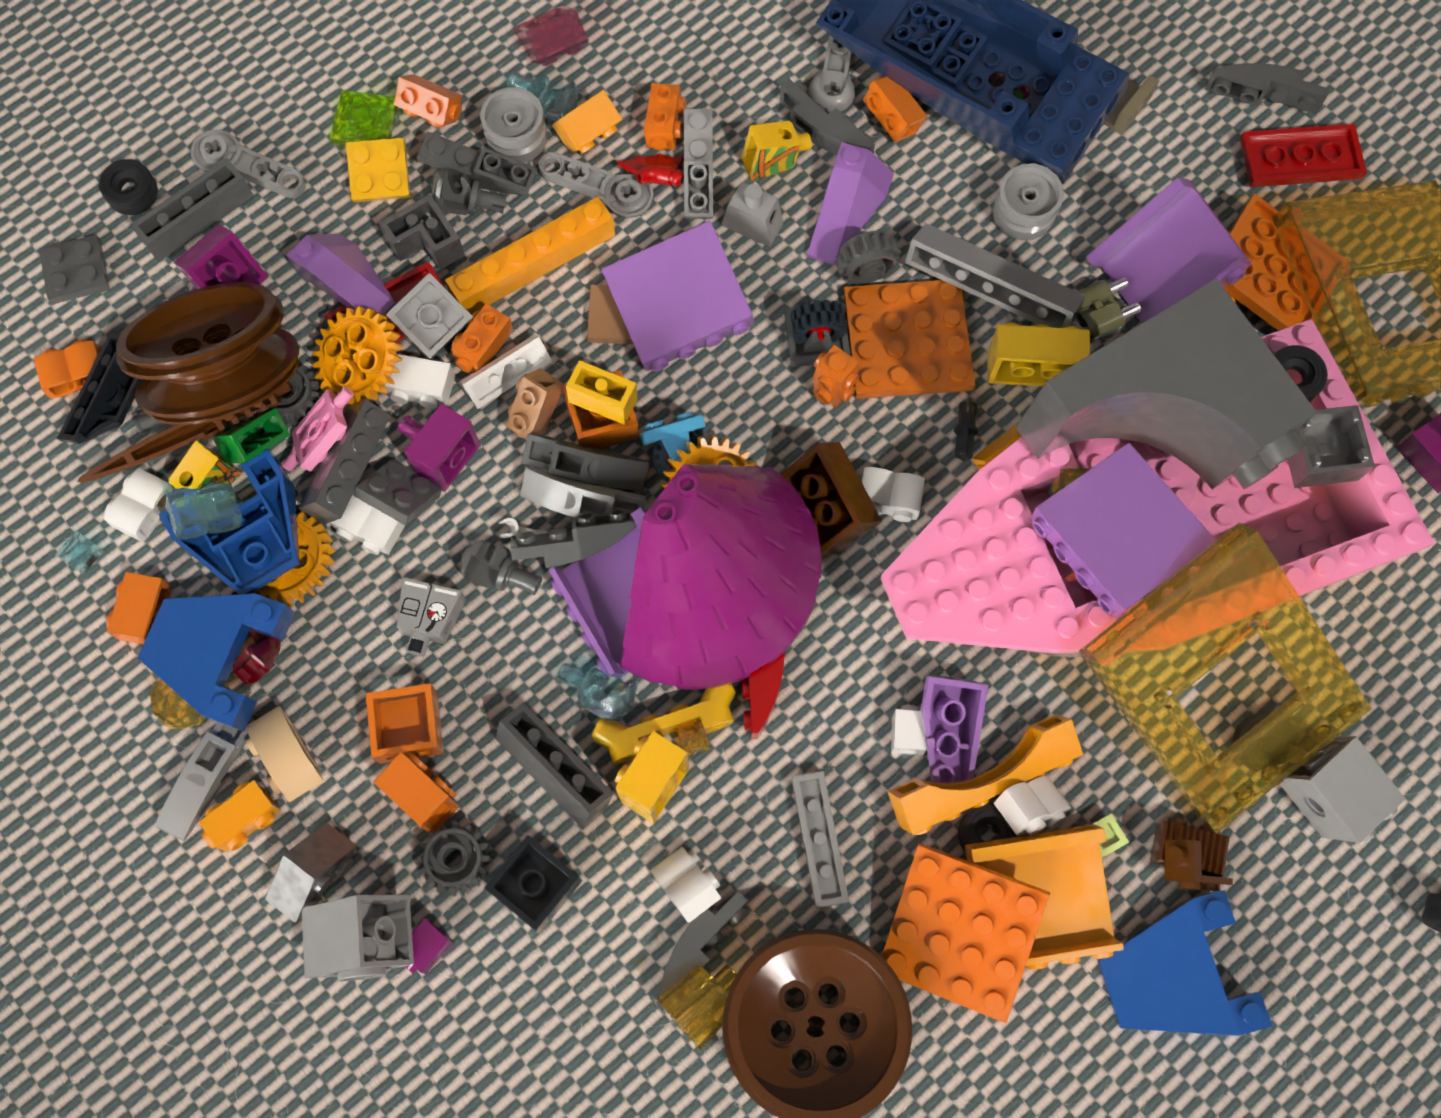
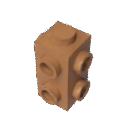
(534, 403)

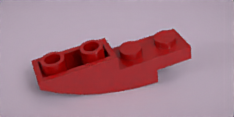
(762, 691)

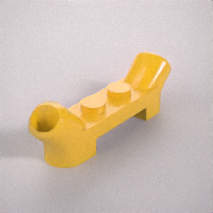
(621, 740)

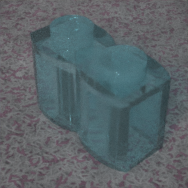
(203, 510)

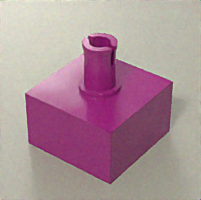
(219, 260)
(440, 446)
(1424, 451)

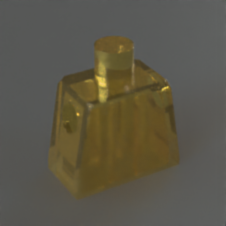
(698, 1003)

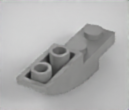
(698, 164)
(574, 496)
(200, 780)

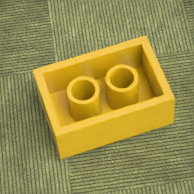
(1034, 353)
(652, 776)

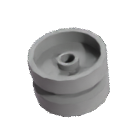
(514, 124)
(1028, 201)

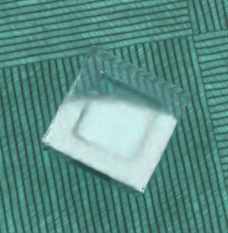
(79, 552)

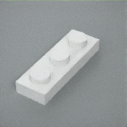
(505, 371)

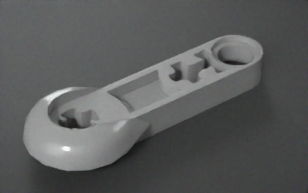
(833, 77)
(245, 161)
(599, 183)

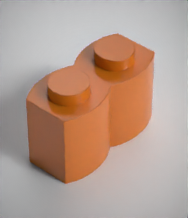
(67, 369)

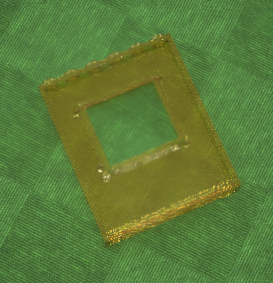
(1361, 237)
(1188, 631)

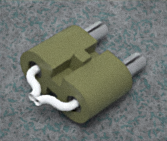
(1100, 311)

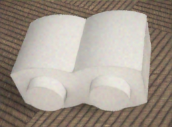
(894, 492)
(138, 505)
(369, 526)
(1033, 806)
(686, 883)

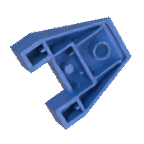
(264, 542)
(197, 645)
(1171, 980)

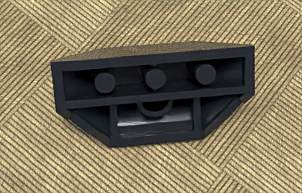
(102, 400)

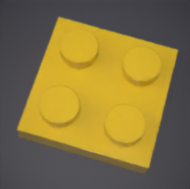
(378, 170)

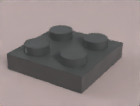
(74, 269)
(398, 492)

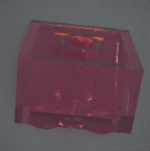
(552, 35)

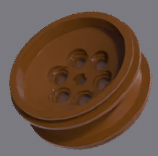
(208, 353)
(864, 987)

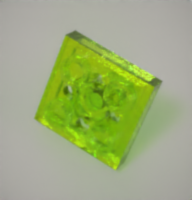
(366, 113)

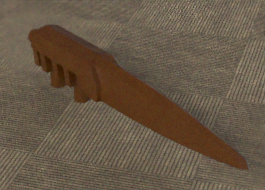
(177, 437)

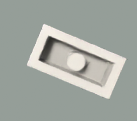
(421, 382)

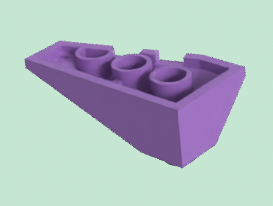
(852, 195)
(340, 271)
(952, 726)

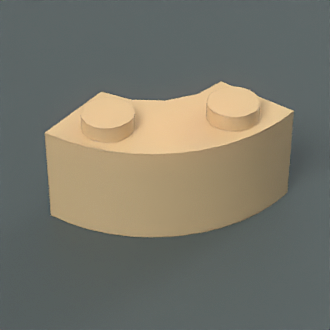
(283, 754)

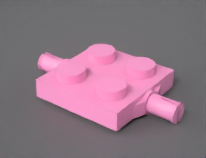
(318, 430)

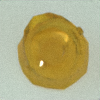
(173, 709)

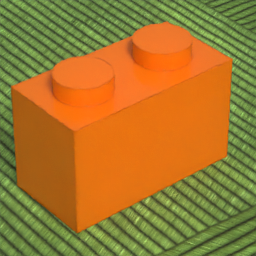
(136, 606)

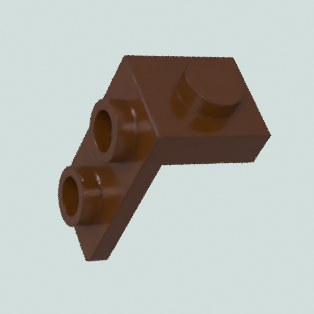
(1184, 866)

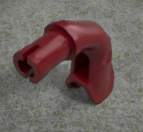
(256, 658)

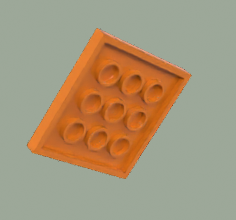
(1270, 282)
(908, 339)
(964, 931)

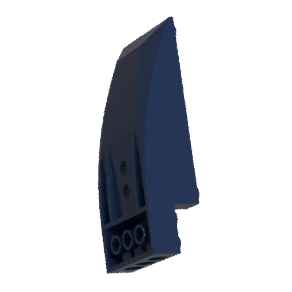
(952, 48)

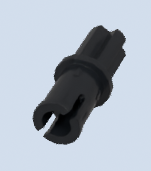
(965, 430)

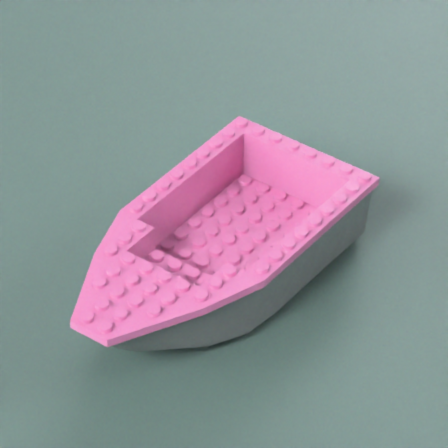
(996, 583)

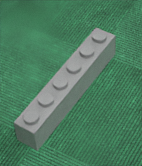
(993, 278)

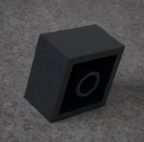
(533, 884)

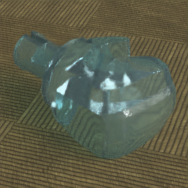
(555, 102)
(592, 695)

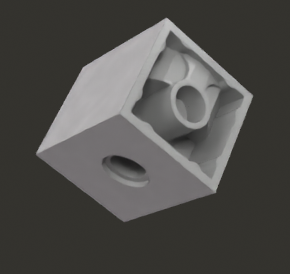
(1343, 791)
(357, 937)

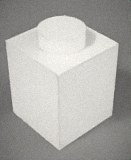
(908, 731)

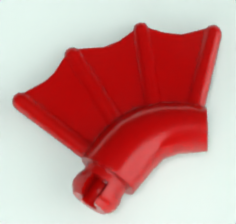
(655, 169)

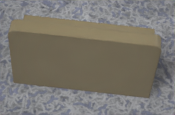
(1131, 104)

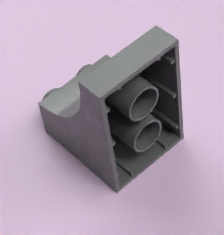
(1185, 384)

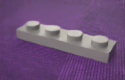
(819, 840)

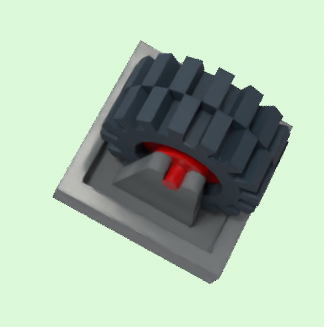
(815, 330)

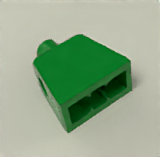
(243, 442)

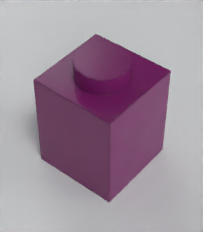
(428, 946)

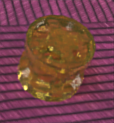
(693, 738)

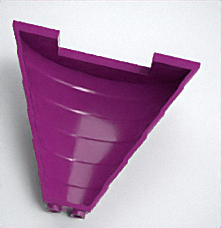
(720, 577)

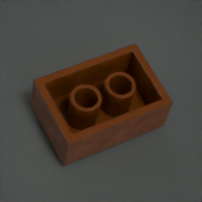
(833, 496)

